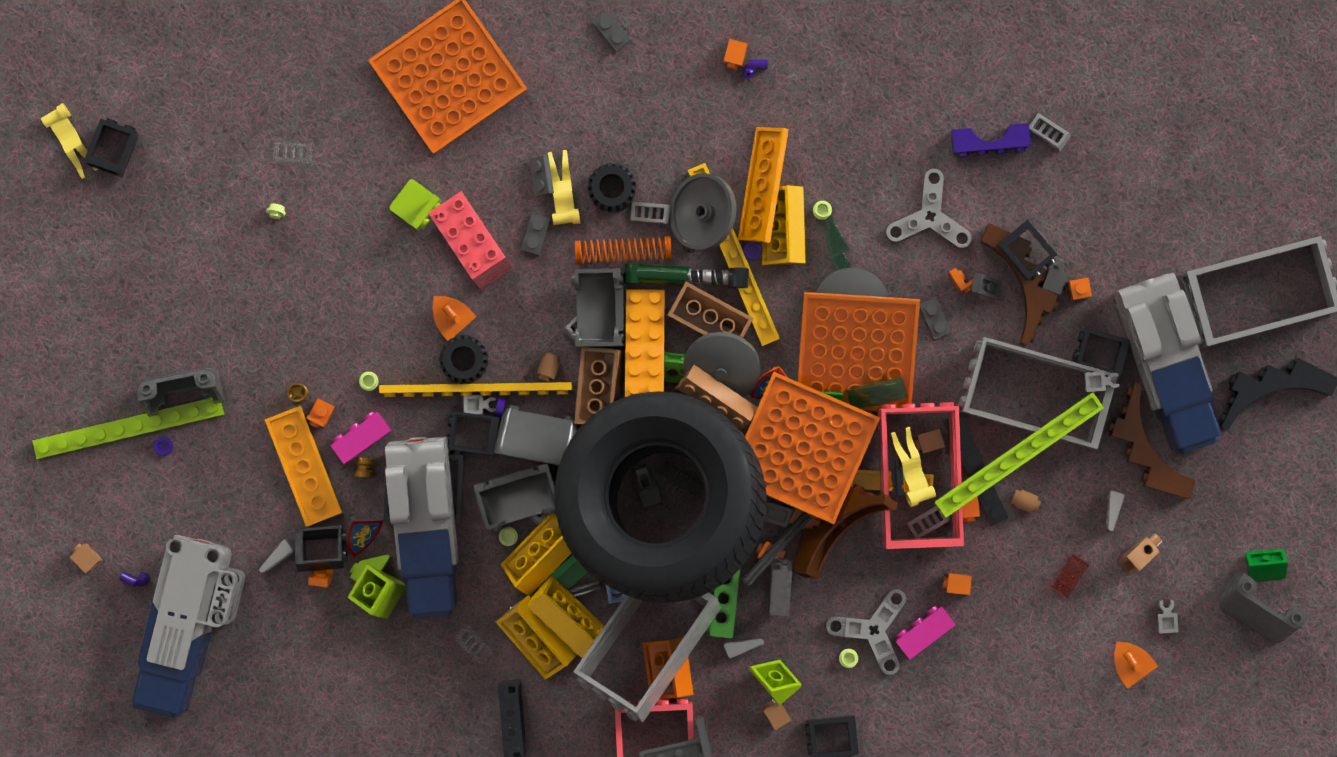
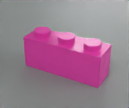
(360, 437)
(924, 631)

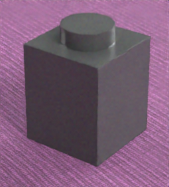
(1054, 280)

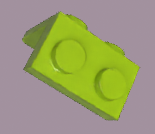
(414, 204)

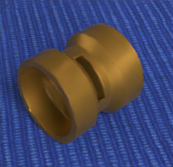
(295, 390)
(364, 467)

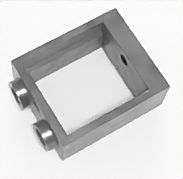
(780, 587)

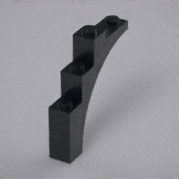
(1247, 389)

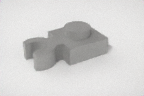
(1097, 381)
(474, 404)
(1167, 621)

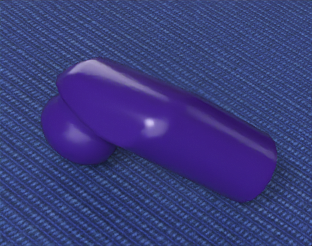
(752, 66)
(134, 581)

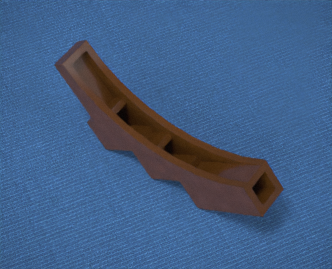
(1036, 298)
(1130, 429)
(820, 540)

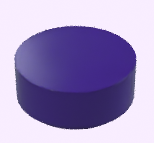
(752, 251)
(500, 407)
(163, 446)

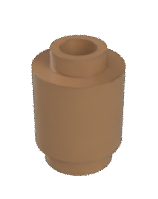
(548, 367)
(1026, 501)

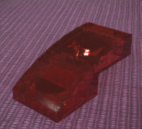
(1070, 575)

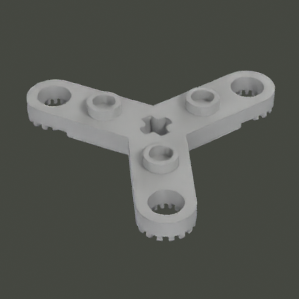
(930, 202)
(860, 629)

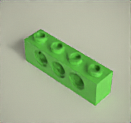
(726, 628)

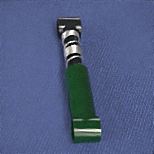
(680, 274)

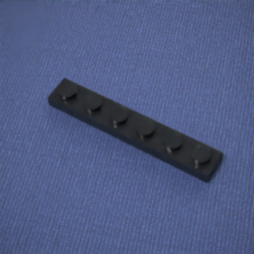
(972, 464)

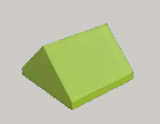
(776, 679)

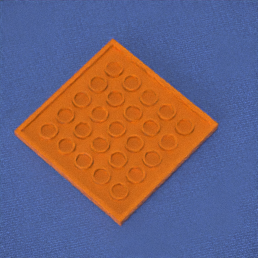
(447, 75)
(857, 342)
(808, 446)

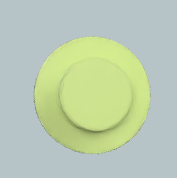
(822, 210)
(276, 211)
(368, 381)
(508, 536)
(848, 658)

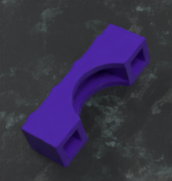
(966, 142)

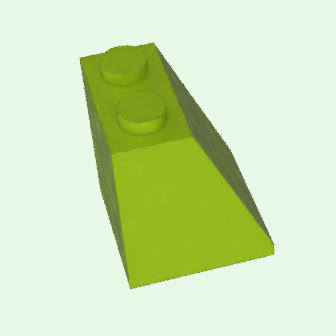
(377, 592)

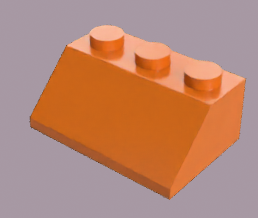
(656, 656)

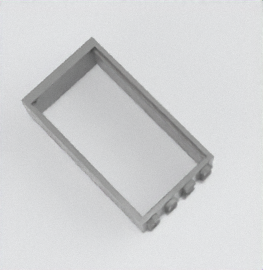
(1197, 306)
(975, 365)
(612, 631)

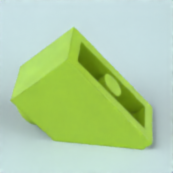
(377, 562)

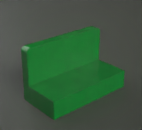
(1267, 564)
(569, 572)

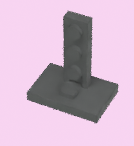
(684, 748)

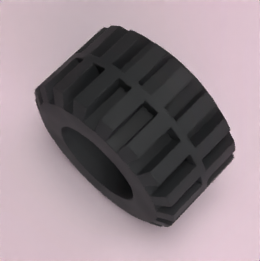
(611, 170)
(455, 344)

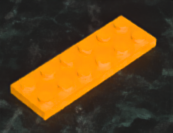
(763, 184)
(644, 341)
(303, 466)

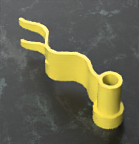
(66, 134)
(563, 194)
(913, 472)

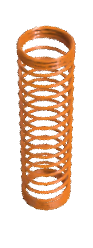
(666, 243)

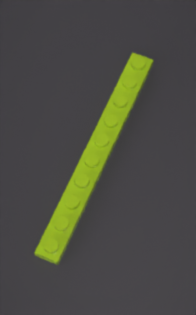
(126, 428)
(1018, 455)

